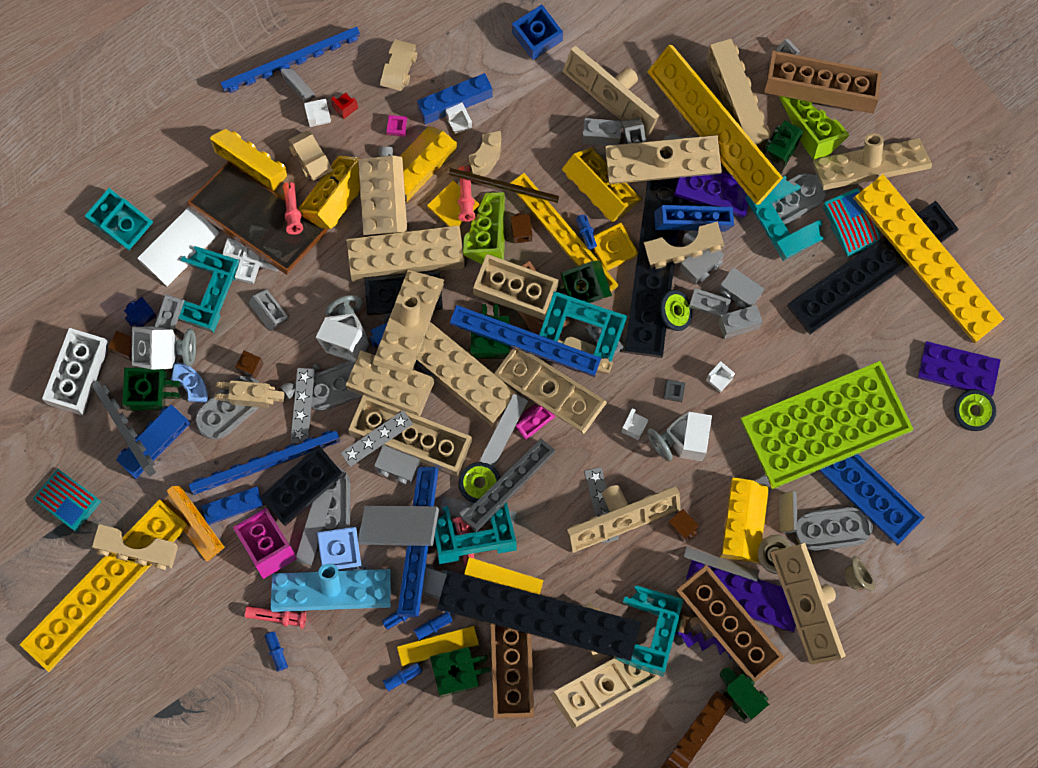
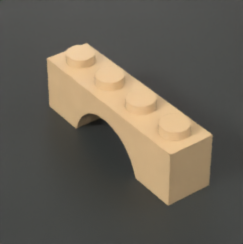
(708, 239)
(159, 553)

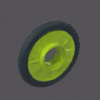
(671, 320)
(983, 401)
(470, 474)

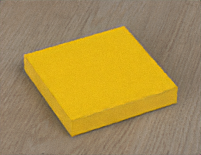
(446, 205)
(614, 247)

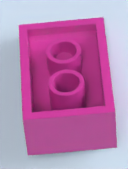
(265, 543)

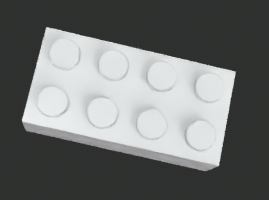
(75, 371)

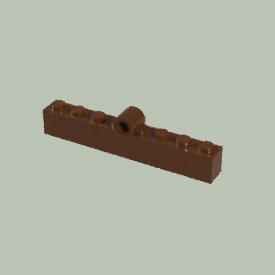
(698, 732)

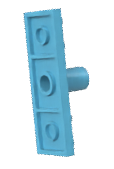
(331, 589)

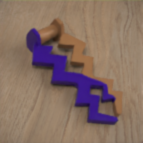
(689, 640)

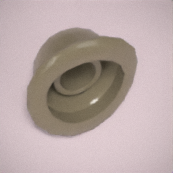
(770, 544)
(858, 576)

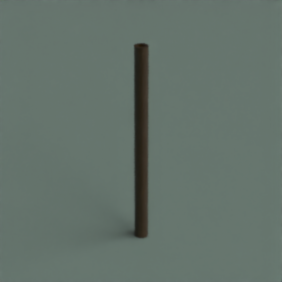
(503, 185)

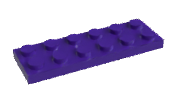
(759, 598)

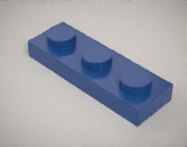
(232, 506)

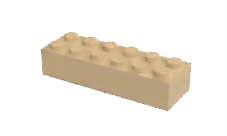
(736, 91)
(398, 252)
(463, 376)
(424, 439)

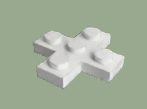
(248, 263)

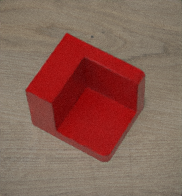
(344, 105)

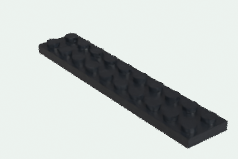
(861, 275)
(645, 326)
(539, 615)

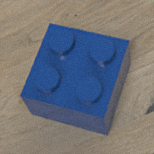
(537, 32)

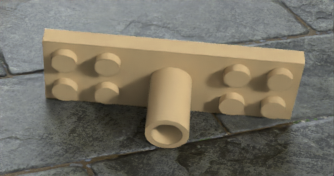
(610, 90)
(644, 161)
(871, 162)
(408, 322)
(550, 389)
(622, 516)
(808, 603)
(600, 690)

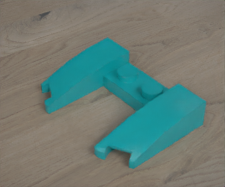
(785, 243)
(224, 271)
(610, 322)
(499, 537)
(668, 610)

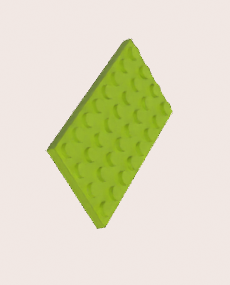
(826, 424)

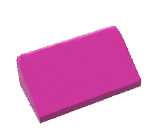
(533, 420)

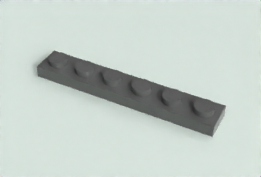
(127, 432)
(508, 485)

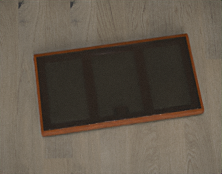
(254, 217)

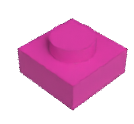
(397, 125)

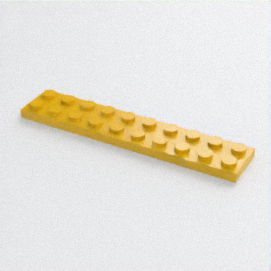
(711, 118)
(928, 258)
(99, 590)

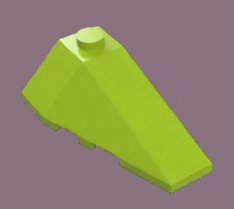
(487, 229)

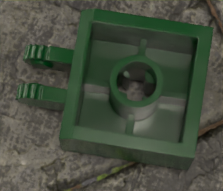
(782, 145)
(591, 274)
(489, 349)
(154, 397)
(465, 679)
(743, 694)

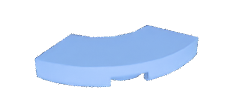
(191, 382)

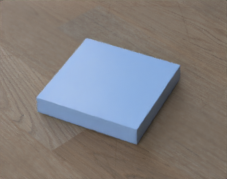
(339, 547)

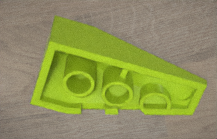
(820, 132)

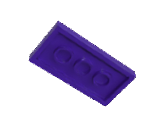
(713, 191)
(958, 368)

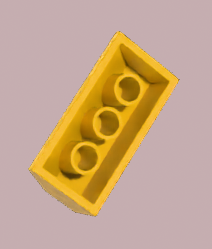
(247, 158)
(424, 158)
(590, 174)
(329, 199)
(744, 520)

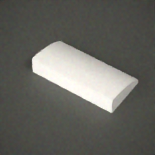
(165, 253)

